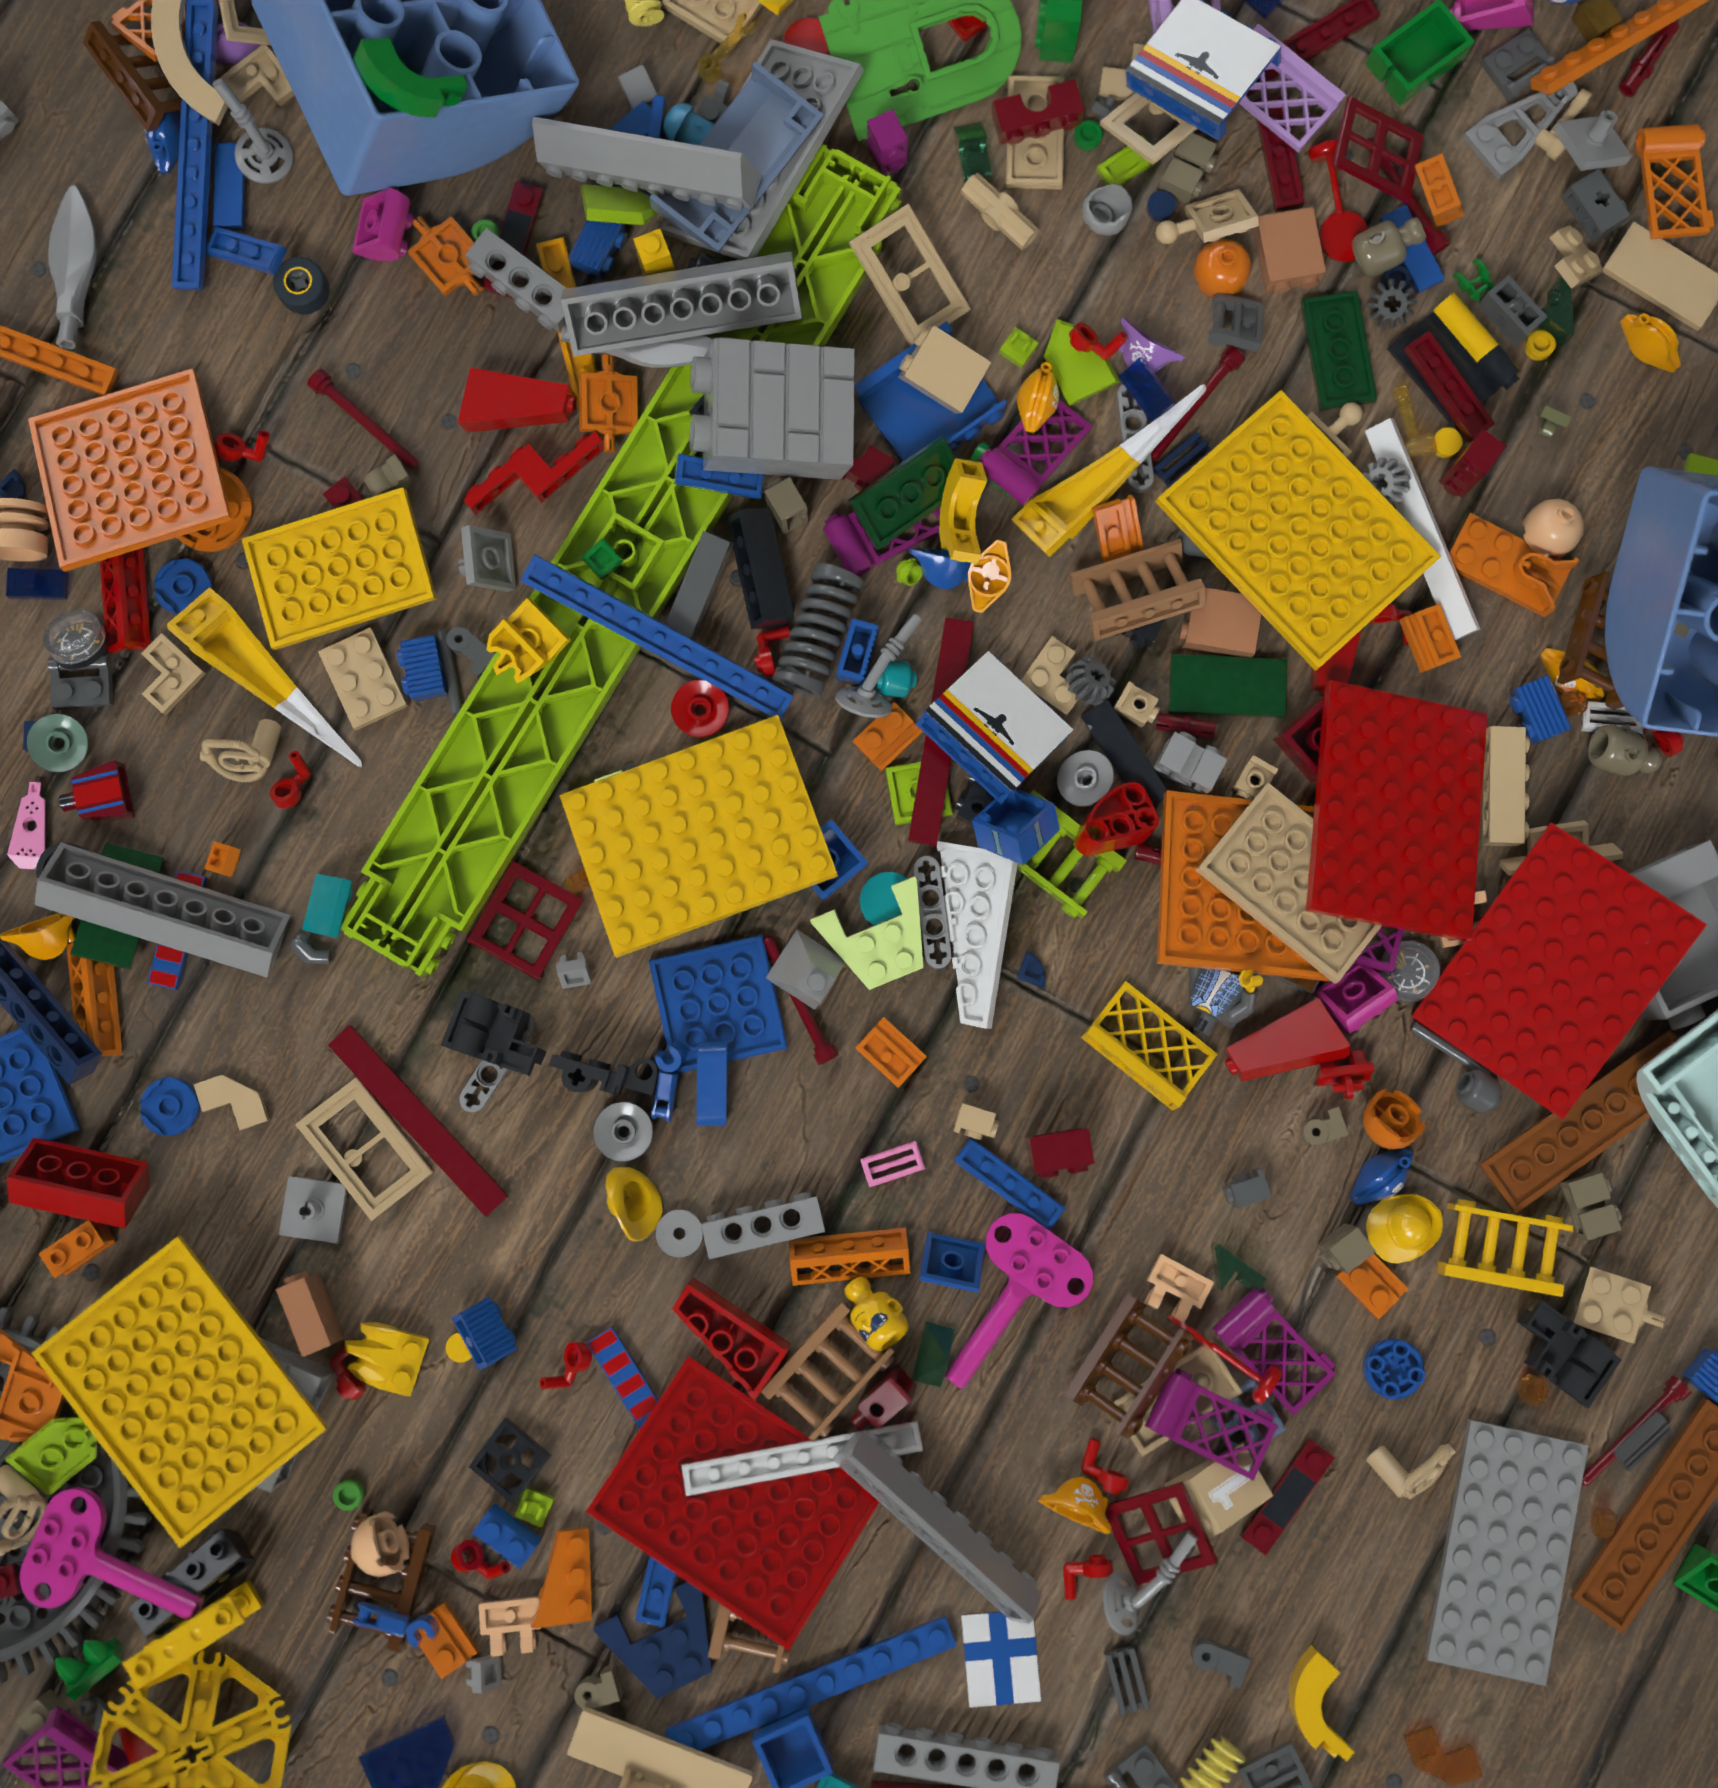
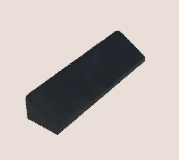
(1123, 750)

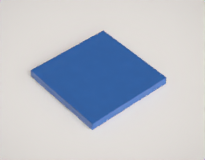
(719, 997)
(30, 1097)

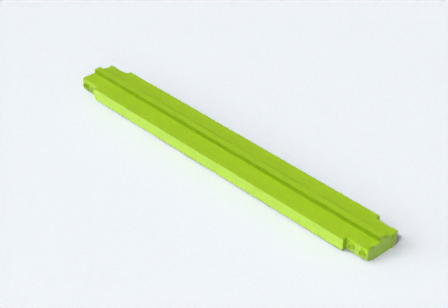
(521, 737)

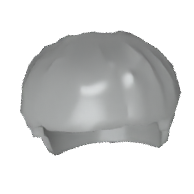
(1107, 209)

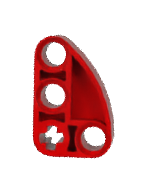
(1117, 821)

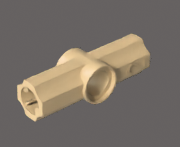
(999, 211)

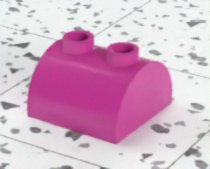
(382, 226)
(1356, 997)

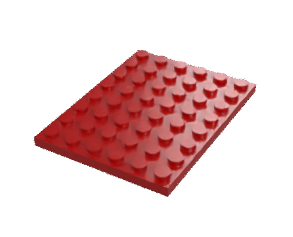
(1397, 811)
(1558, 970)
(751, 1546)

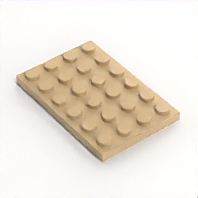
(1266, 872)

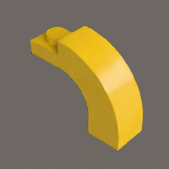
(959, 510)
(1306, 1689)

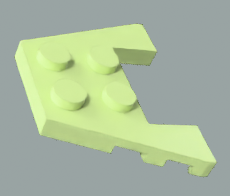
(884, 949)

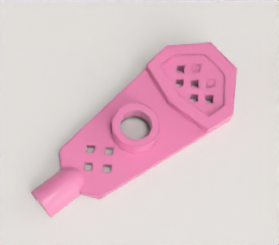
(26, 839)

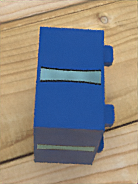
(1016, 826)

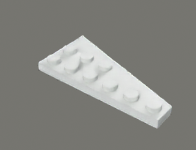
(977, 915)

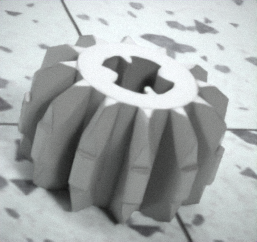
(1393, 475)

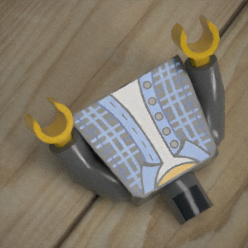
(1222, 996)

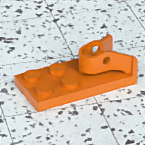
(1509, 565)

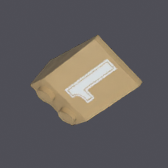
(1222, 1494)

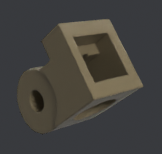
(388, 477)
(1326, 1129)
(600, 1691)

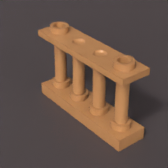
(1143, 610)
(800, 1365)
(723, 1641)

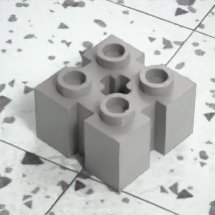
(1189, 764)

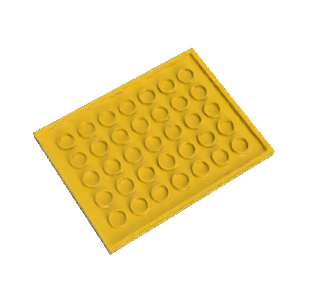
(1298, 529)
(697, 836)
(180, 1391)

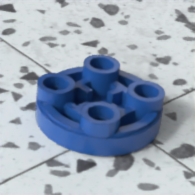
(1393, 1368)

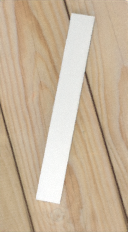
(1414, 507)
(789, 1459)

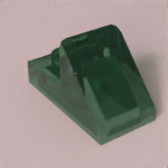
(972, 150)
(1559, 312)
(1226, 1265)

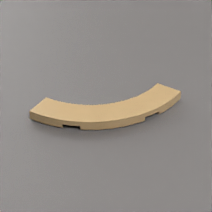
(176, 63)

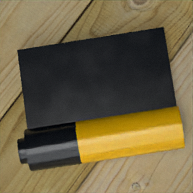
(1467, 345)

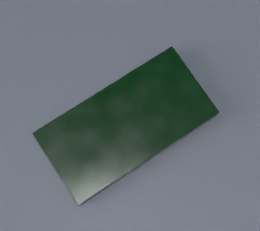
(1338, 350)
(904, 493)
(1227, 686)
(105, 944)

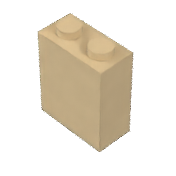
(943, 369)

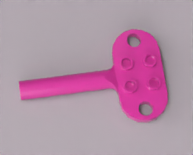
(1035, 1265)
(69, 1549)

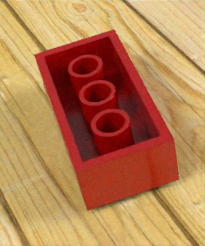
(78, 1182)

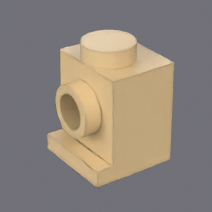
(1126, 708)
(1253, 767)
(976, 1122)

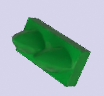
(99, 1661)

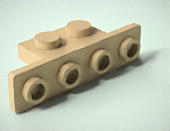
(1577, 829)

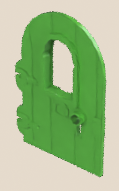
(890, 50)

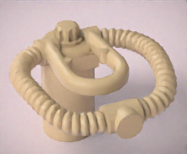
(258, 754)
(1407, 1483)
(23, 1497)

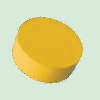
(1539, 345)
(1447, 442)
(457, 1349)

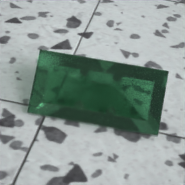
(933, 1354)

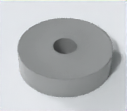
(669, 1242)

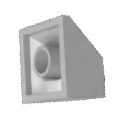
(806, 969)

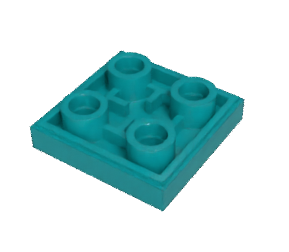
(327, 905)

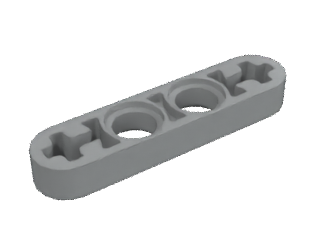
(1146, 470)
(935, 912)
(485, 1097)

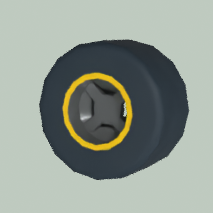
(293, 277)

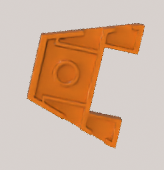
(28, 1394)

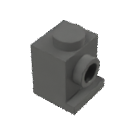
(1247, 1189)

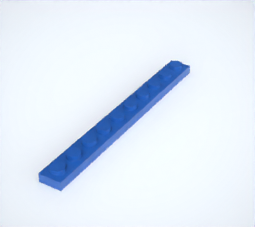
(194, 154)
(656, 636)
(814, 1685)

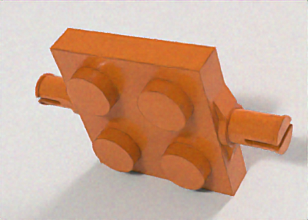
(442, 255)
(607, 403)

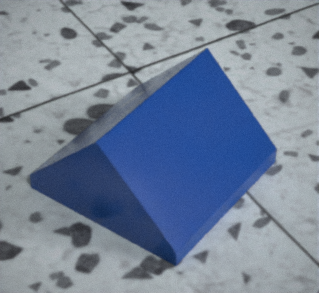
(845, 857)
(952, 1262)

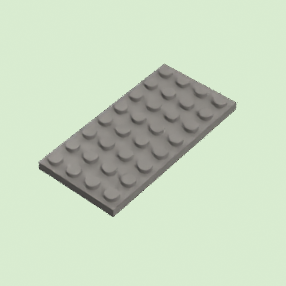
(825, 85)
(1506, 1552)

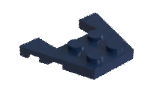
(668, 1655)

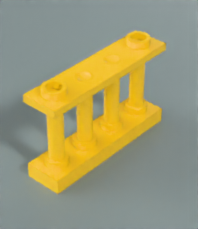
(1515, 1275)
(194, 1634)

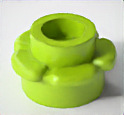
(909, 572)

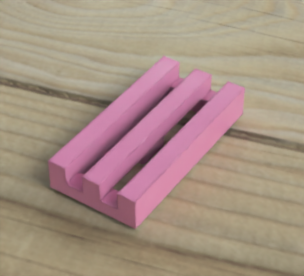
(868, 1171)

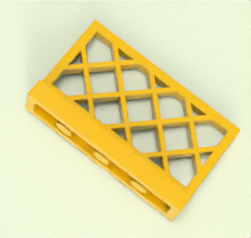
(1135, 1066)

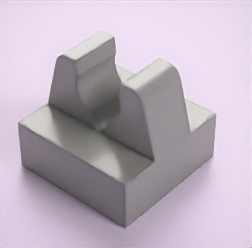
(573, 972)
(485, 1673)

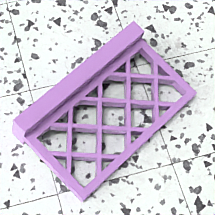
(1308, 81)

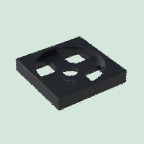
(479, 1464)

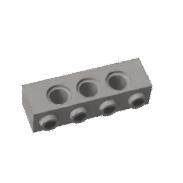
(490, 249)
(719, 1243)

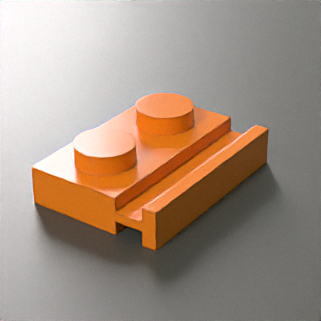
(1117, 528)
(1430, 638)
(887, 737)
(890, 1052)
(1373, 1285)
(451, 1645)

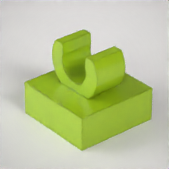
(1018, 347)
(534, 1507)

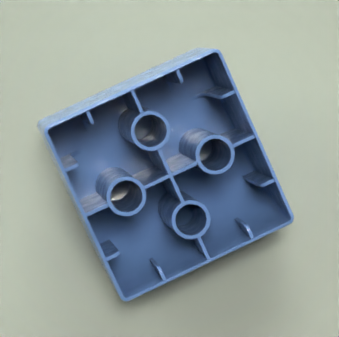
(499, 46)
(1660, 579)

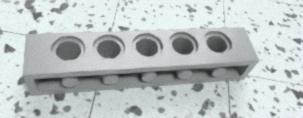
(950, 1770)

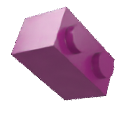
(887, 142)

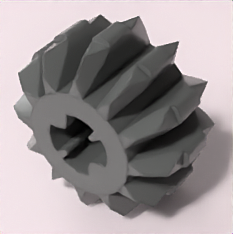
(1384, 311)
(1090, 680)

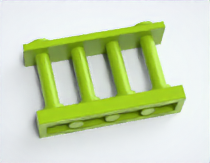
(1106, 863)

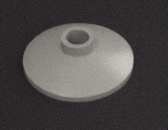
(1079, 768)
(607, 1131)

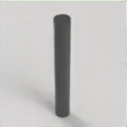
(449, 672)
(1446, 1047)

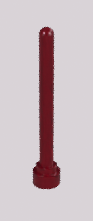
(1436, 240)
(1230, 360)
(321, 383)
(823, 1049)
(1673, 1392)

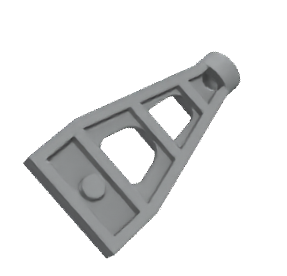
(1495, 149)

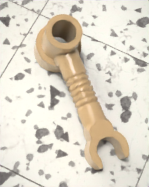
(1549, 140)

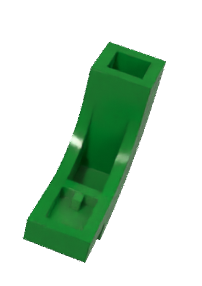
(402, 87)

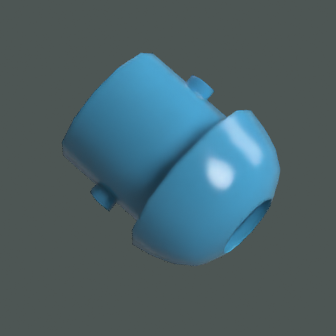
(685, 125)

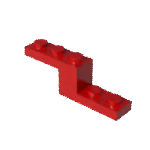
(533, 472)

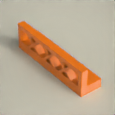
(97, 1000)
(848, 1252)

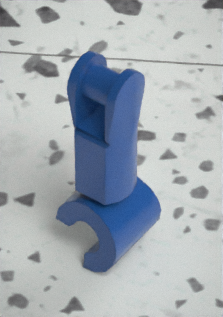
(667, 1080)
(397, 1623)

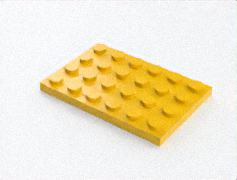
(339, 568)

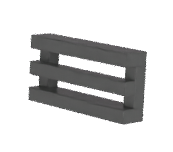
(1642, 1441)
(1133, 1705)

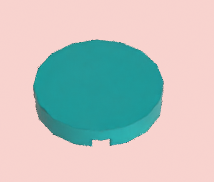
(878, 899)

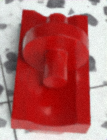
(1347, 1077)

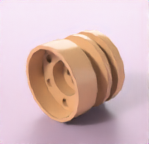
(19, 530)

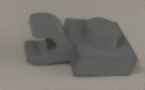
(714, 108)

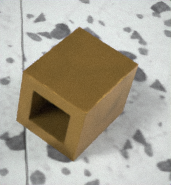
(1595, 18)

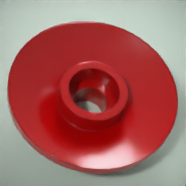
(697, 694)

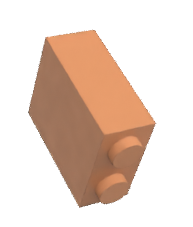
(1289, 250)
(1223, 626)
(309, 1312)

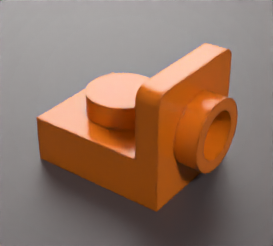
(223, 859)

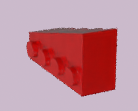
(732, 1336)

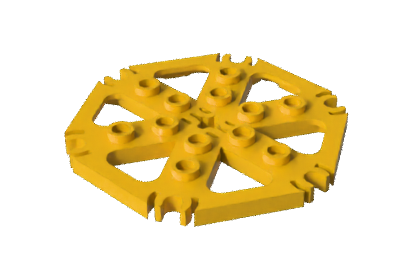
(197, 1723)

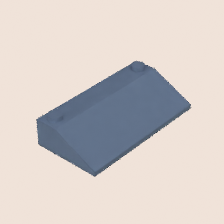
(768, 128)

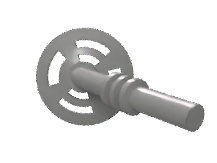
(260, 147)
(866, 692)
(1128, 1600)

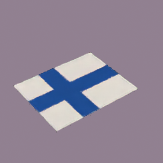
(1000, 1660)

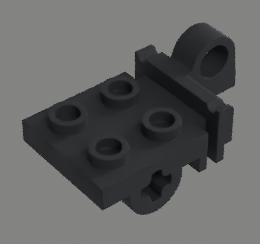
(491, 1033)
(597, 1070)
(1568, 1354)

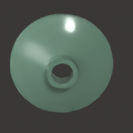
(42, 738)

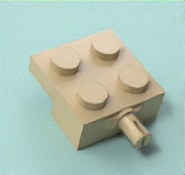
(1615, 1306)

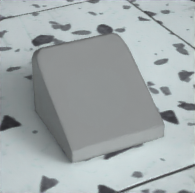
(637, 86)

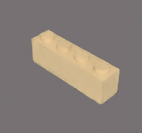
(1504, 787)

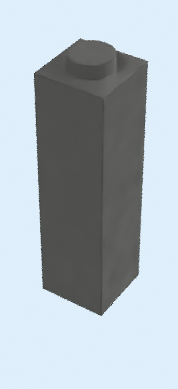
(699, 584)

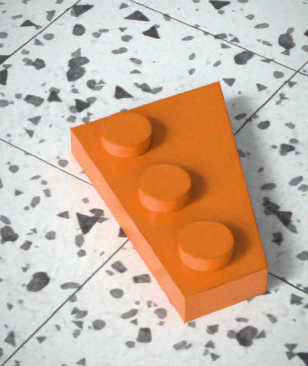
(567, 1584)

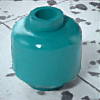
(897, 679)

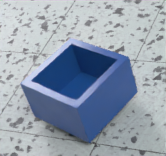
(793, 1750)

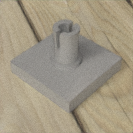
(1593, 141)
(487, 558)
(313, 1209)

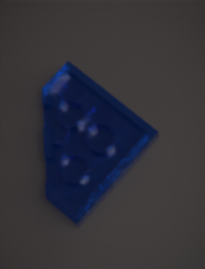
(412, 1758)

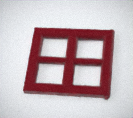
(1377, 149)
(525, 920)
(1158, 1533)

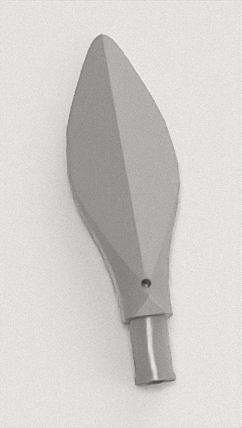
(71, 263)
(660, 354)

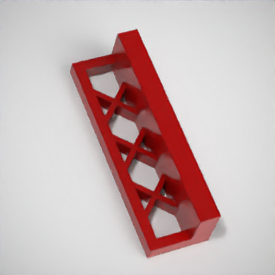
(129, 597)

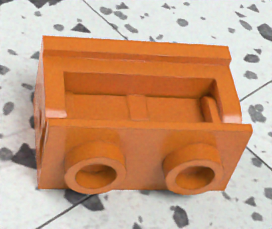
(1439, 190)
(77, 1248)

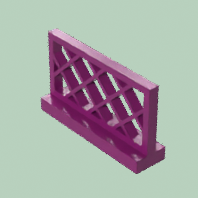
(71, 1737)

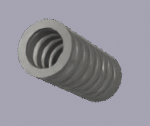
(785, 673)

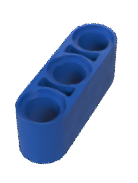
(711, 1083)

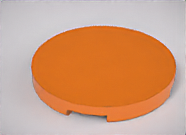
(228, 533)

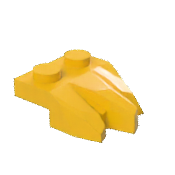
(526, 641)
(387, 1357)

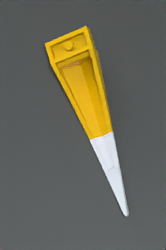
(1068, 506)
(224, 641)

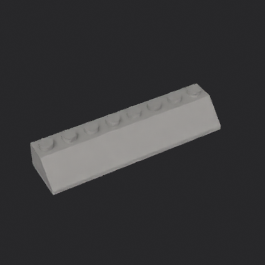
(646, 163)
(681, 304)
(161, 909)
(939, 1527)

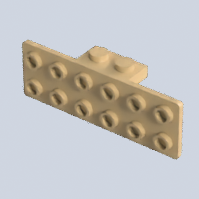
(648, 1758)

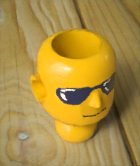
(876, 1315)

